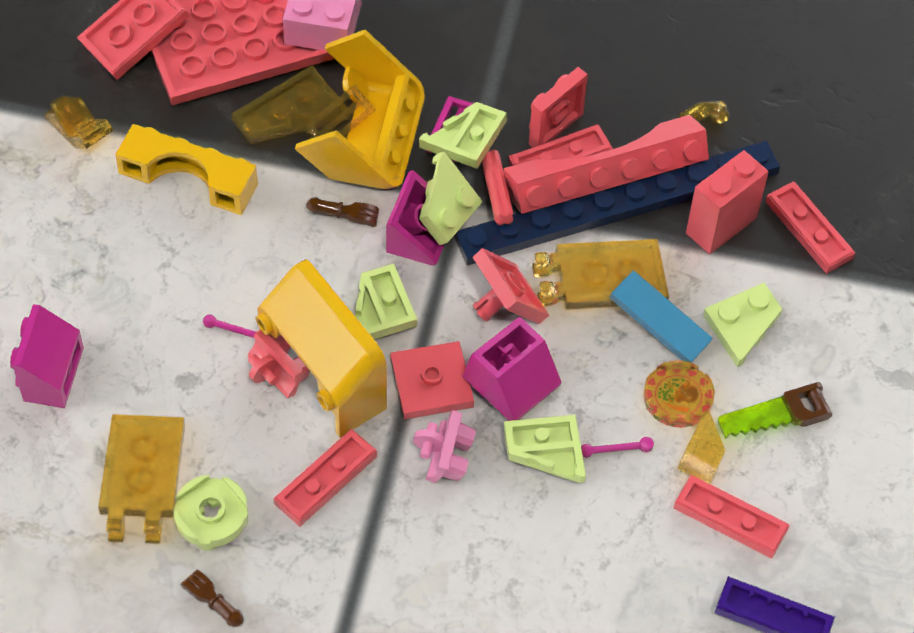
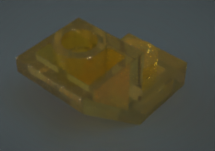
(76, 122)

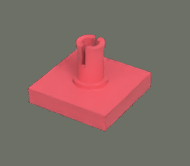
(508, 291)

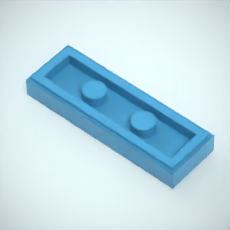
(660, 317)

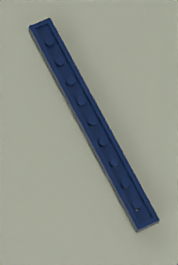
(600, 207)

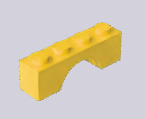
(150, 154)

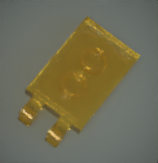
(595, 270)
(141, 473)

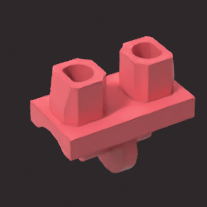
(274, 365)

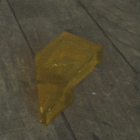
(703, 451)

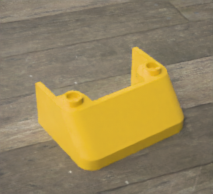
(380, 145)
(329, 343)

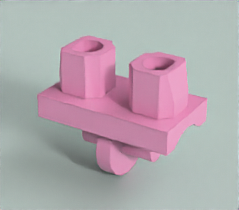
(441, 445)

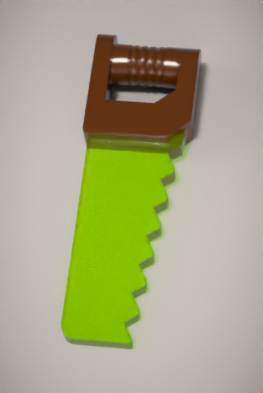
(778, 412)

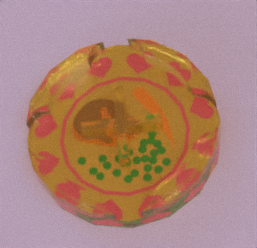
(678, 393)

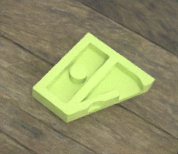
(468, 135)
(448, 200)
(384, 303)
(743, 320)
(547, 445)

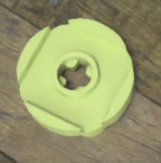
(210, 531)

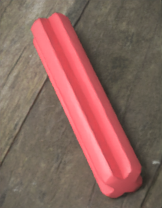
(497, 188)

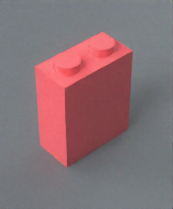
(726, 202)

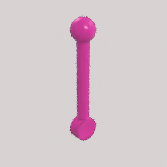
(210, 321)
(645, 445)

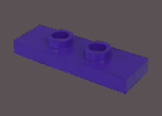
(769, 611)

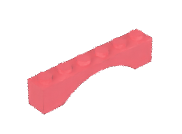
(554, 181)

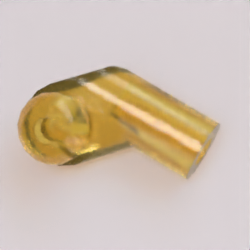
(700, 110)

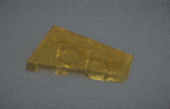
(287, 107)

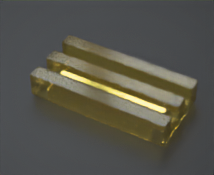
(361, 100)

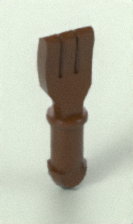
(356, 212)
(204, 591)

